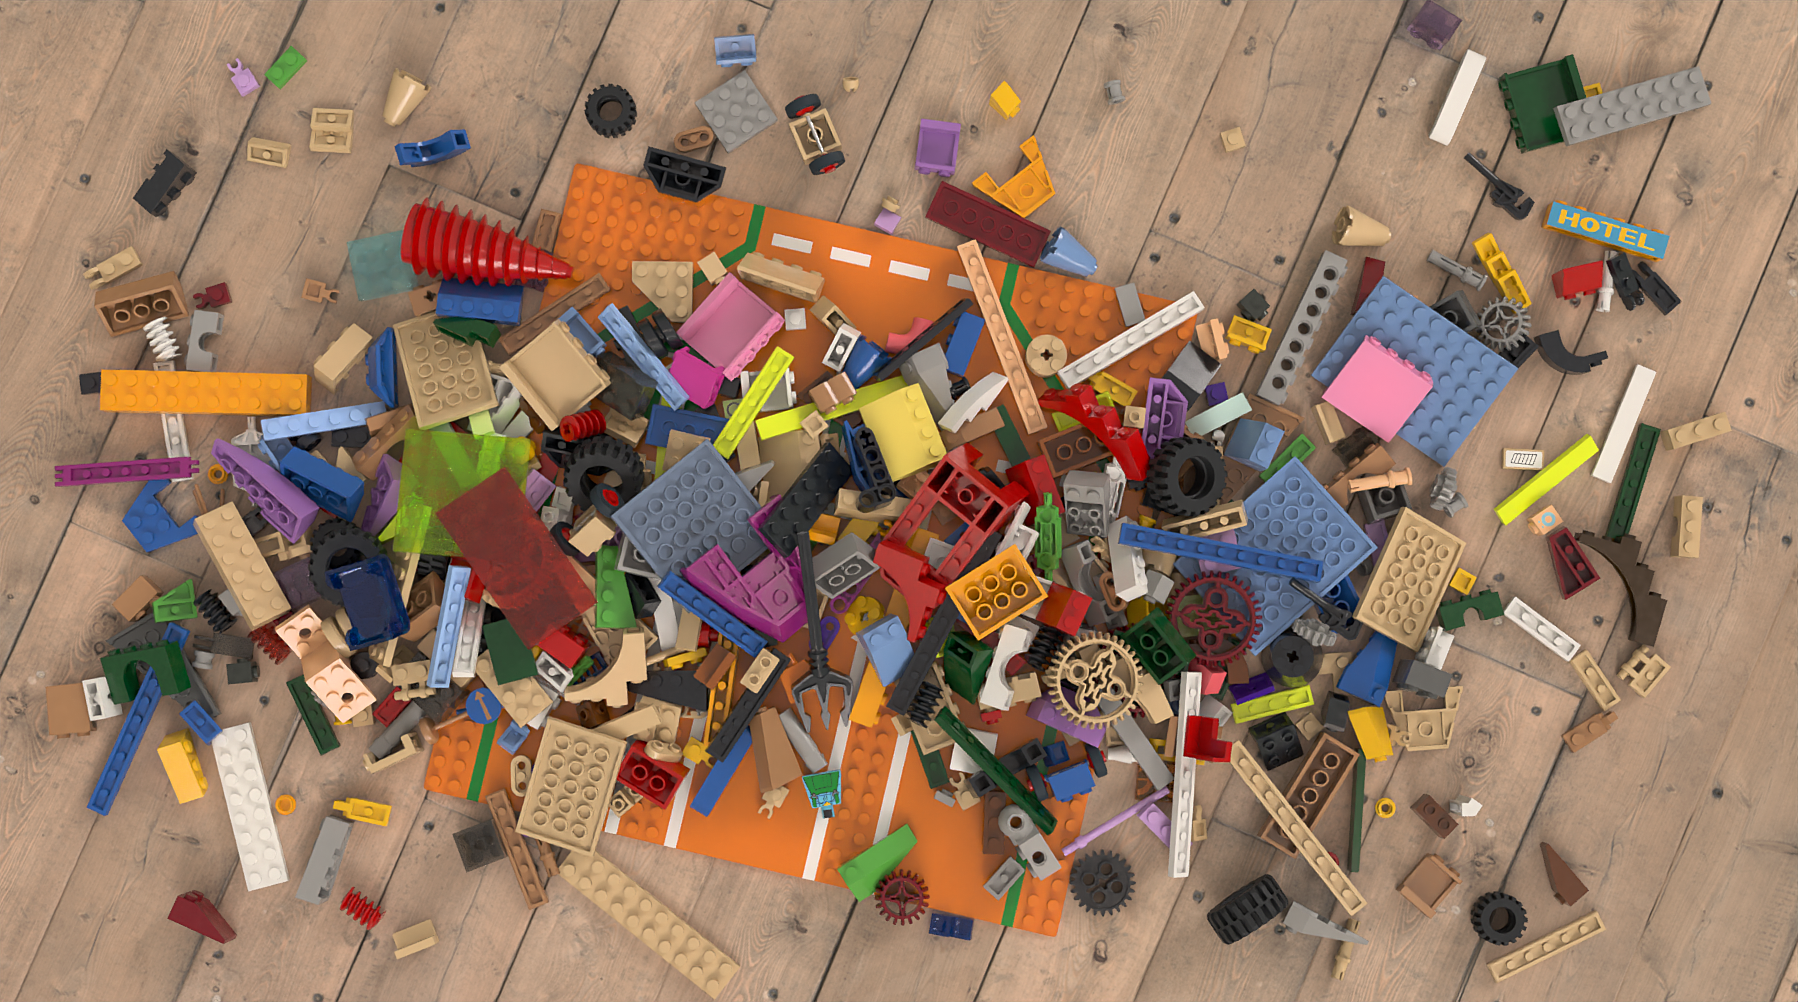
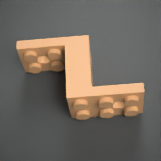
(323, 666)

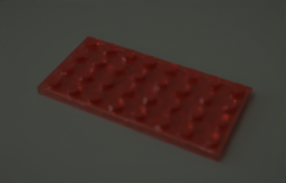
(516, 558)

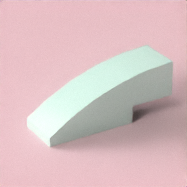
(1219, 415)

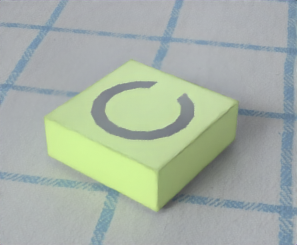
(730, 406)

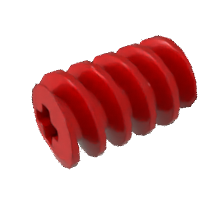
(582, 425)
(361, 909)

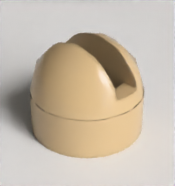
(850, 83)

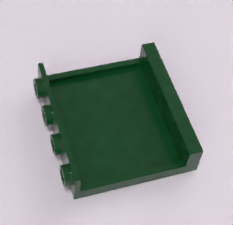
(1531, 100)

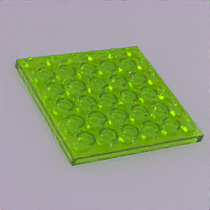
(441, 469)

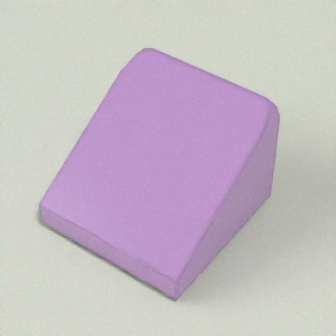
(887, 221)

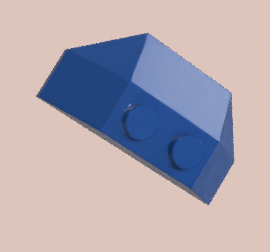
(383, 368)

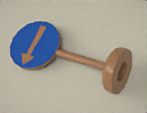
(480, 707)

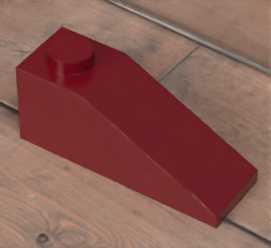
(1371, 274)

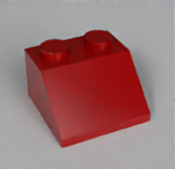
(1578, 280)

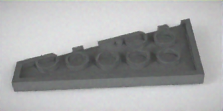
(148, 631)

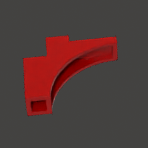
(909, 572)

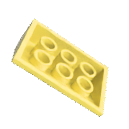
(904, 432)

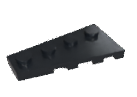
(673, 687)

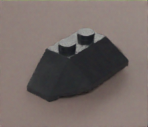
(682, 175)
(560, 450)

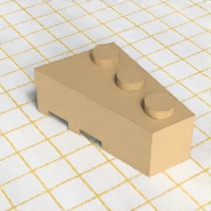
(1024, 687)

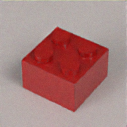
(566, 646)

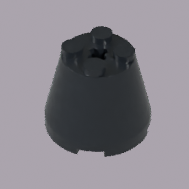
(1290, 674)

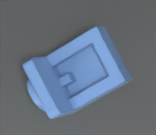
(513, 737)

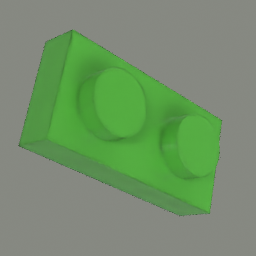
(285, 67)

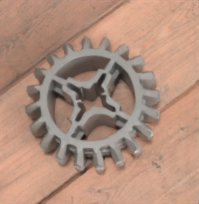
(1511, 322)

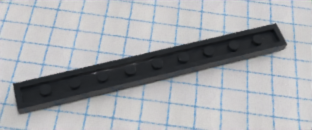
(935, 637)

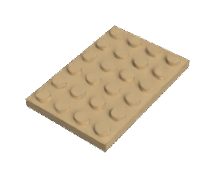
(442, 373)
(1409, 579)
(571, 786)

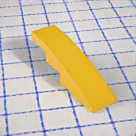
(1499, 270)

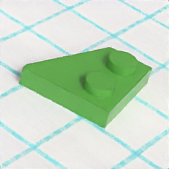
(176, 604)

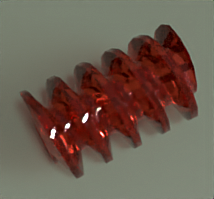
(270, 643)

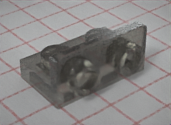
(1354, 445)

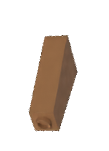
(772, 750)

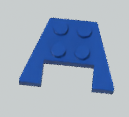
(151, 521)

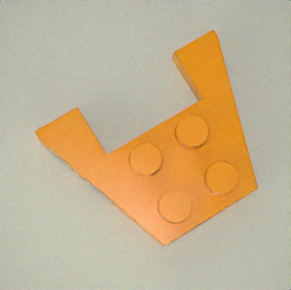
(1026, 189)

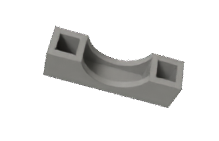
(1078, 562)

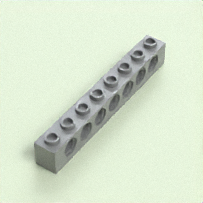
(1327, 262)

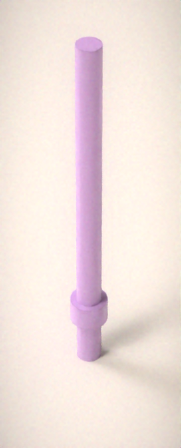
(1081, 841)

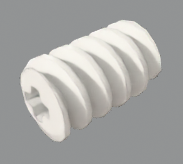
(161, 340)

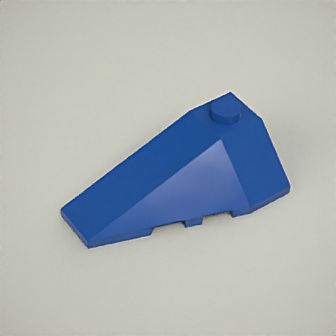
(1371, 670)

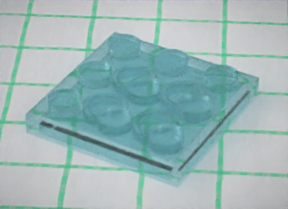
(379, 266)

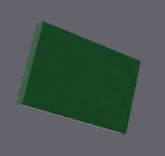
(508, 653)

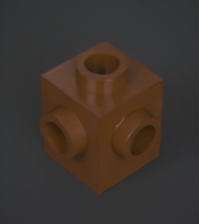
(592, 713)

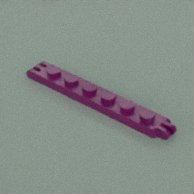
(126, 471)

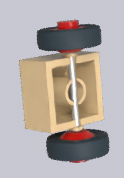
(815, 135)
(592, 526)

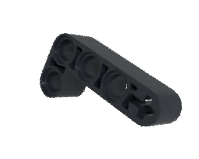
(871, 467)

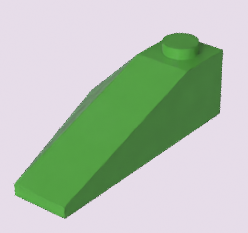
(871, 865)

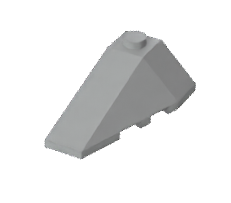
(929, 370)
(1309, 922)

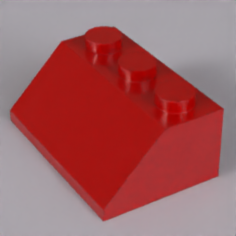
(1037, 479)
(651, 777)

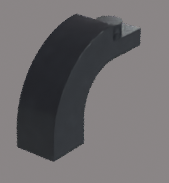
(1557, 357)

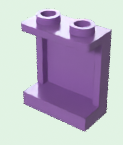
(937, 147)

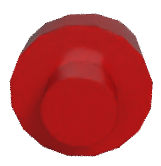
(707, 635)

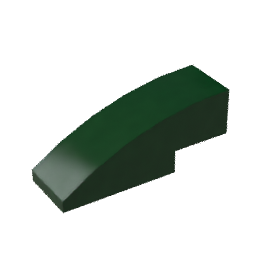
(468, 330)

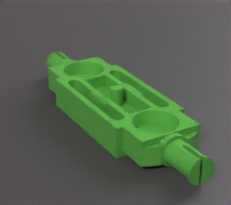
(1049, 542)

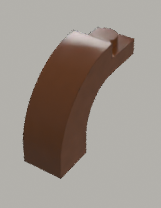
(1237, 671)

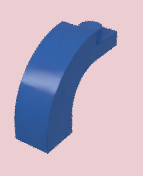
(434, 150)

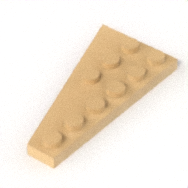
(607, 639)

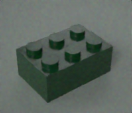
(1158, 646)

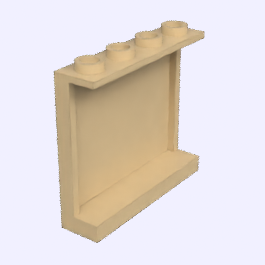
(555, 374)

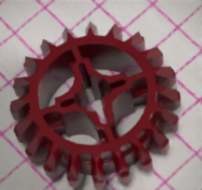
(911, 897)

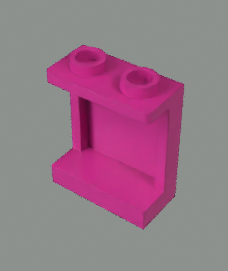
(696, 377)

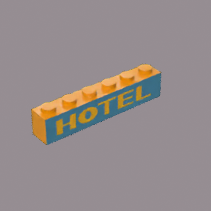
(1605, 231)

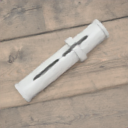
(1607, 284)

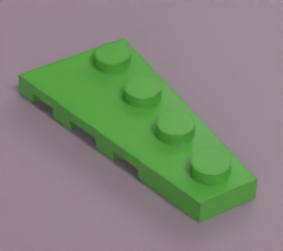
(611, 592)

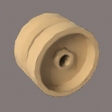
(335, 631)

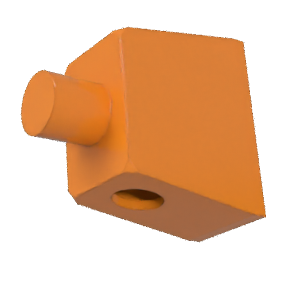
(793, 673)

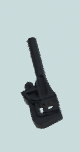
(1505, 194)
(1333, 615)

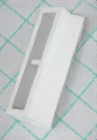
(1464, 806)

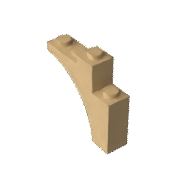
(612, 682)

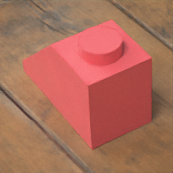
(1211, 676)

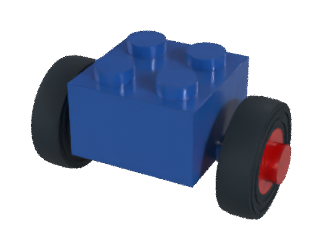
(1070, 779)

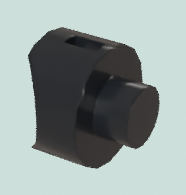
(363, 665)

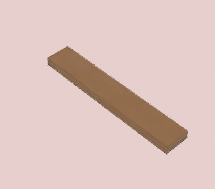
(535, 325)
(517, 849)

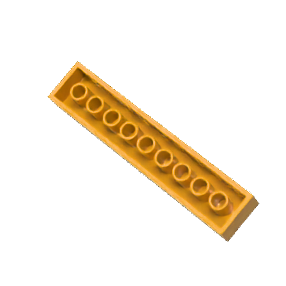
(205, 393)

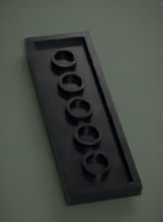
(806, 499)

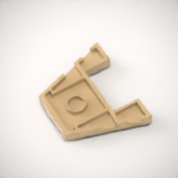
(1429, 727)

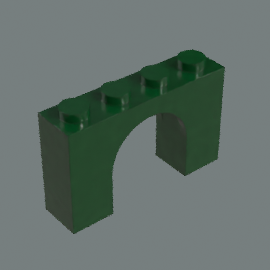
(163, 658)

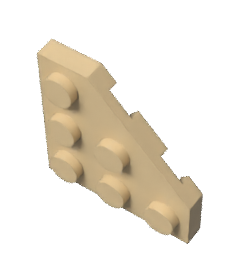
(667, 286)

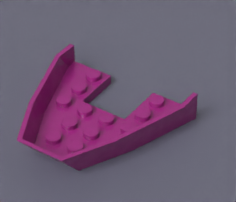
(765, 596)

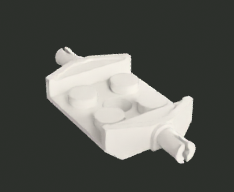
(248, 442)

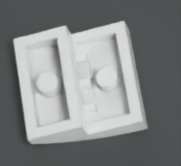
(962, 761)

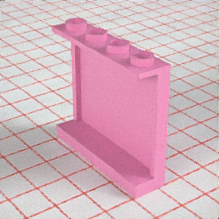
(730, 326)
(1378, 388)

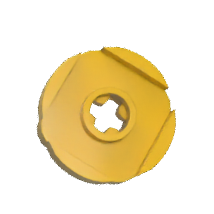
(858, 608)

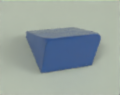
(1056, 754)

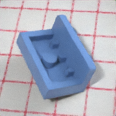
(735, 50)
(276, 449)

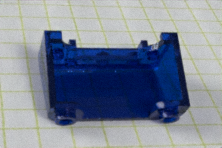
(370, 601)

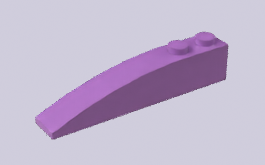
(278, 497)

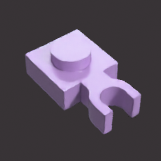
(243, 79)

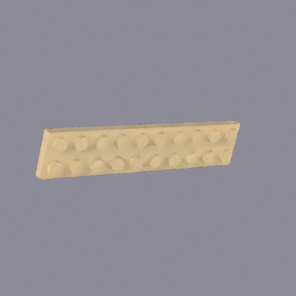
(649, 921)

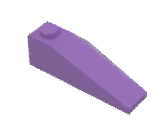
(385, 495)

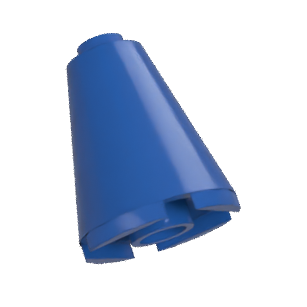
(864, 361)

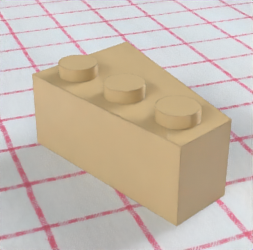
(341, 357)

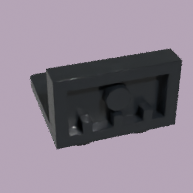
(1277, 741)

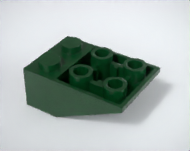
(965, 664)

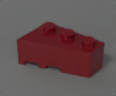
(1570, 563)

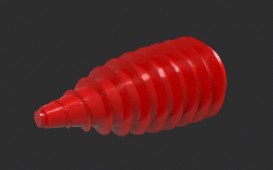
(472, 248)

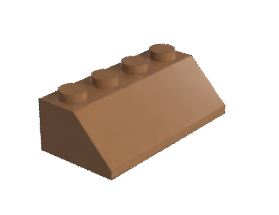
(140, 302)

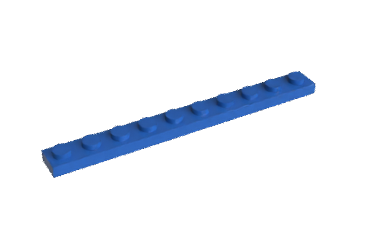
(1220, 552)
(132, 733)

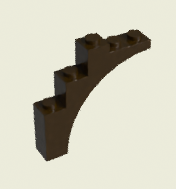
(1646, 608)

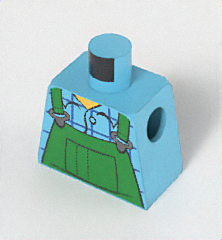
(824, 790)

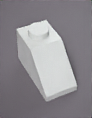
(554, 671)

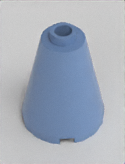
(1068, 254)

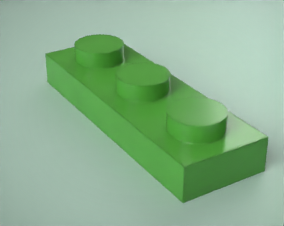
(1300, 447)

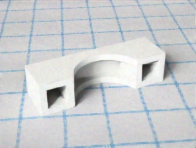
(996, 690)

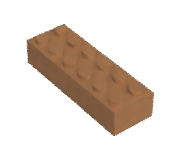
(1312, 788)

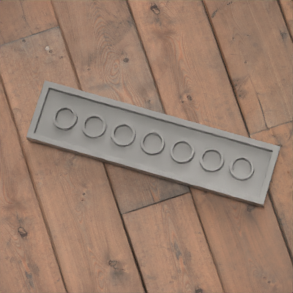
(1632, 106)

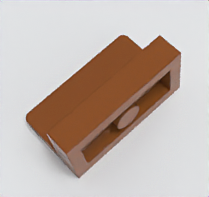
(715, 666)

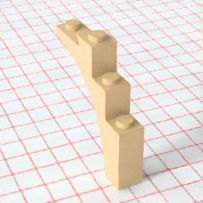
(1152, 697)

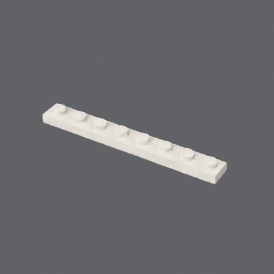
(1131, 340)

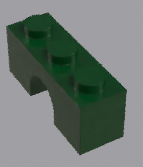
(1451, 614)

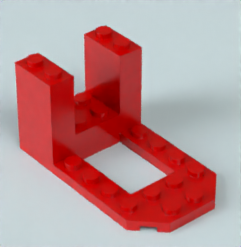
(968, 496)

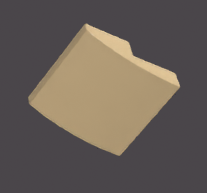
(331, 130)

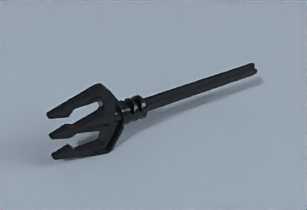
(820, 676)

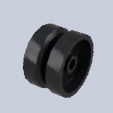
(658, 335)

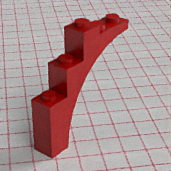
(1104, 422)

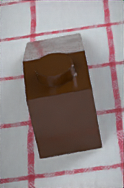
(1562, 878)

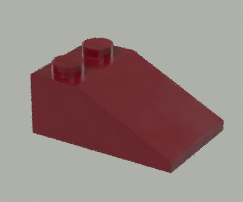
(201, 916)

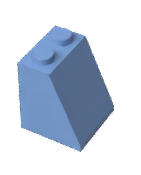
(1254, 443)

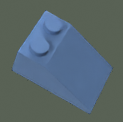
(887, 648)

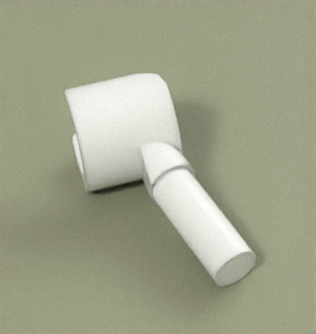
(1218, 435)

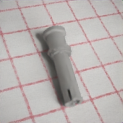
(1465, 274)

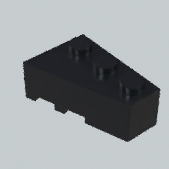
(165, 184)

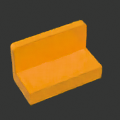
(825, 529)

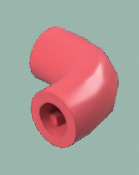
(897, 342)

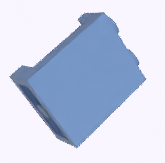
(581, 329)

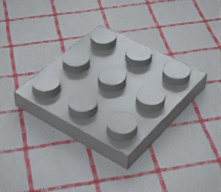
(736, 111)

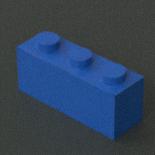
(963, 342)

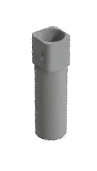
(399, 727)
(802, 741)

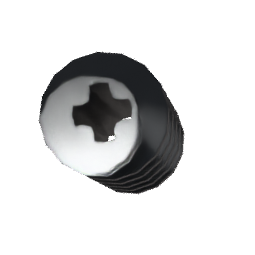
(214, 611)
(1042, 647)
(925, 703)

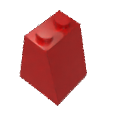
(1063, 609)

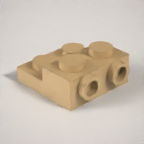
(668, 728)

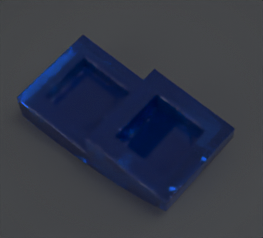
(951, 926)

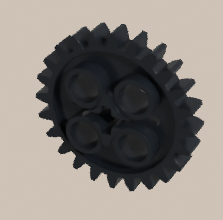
(1111, 899)

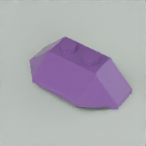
(1164, 414)
(1045, 712)

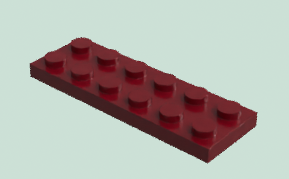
(988, 224)

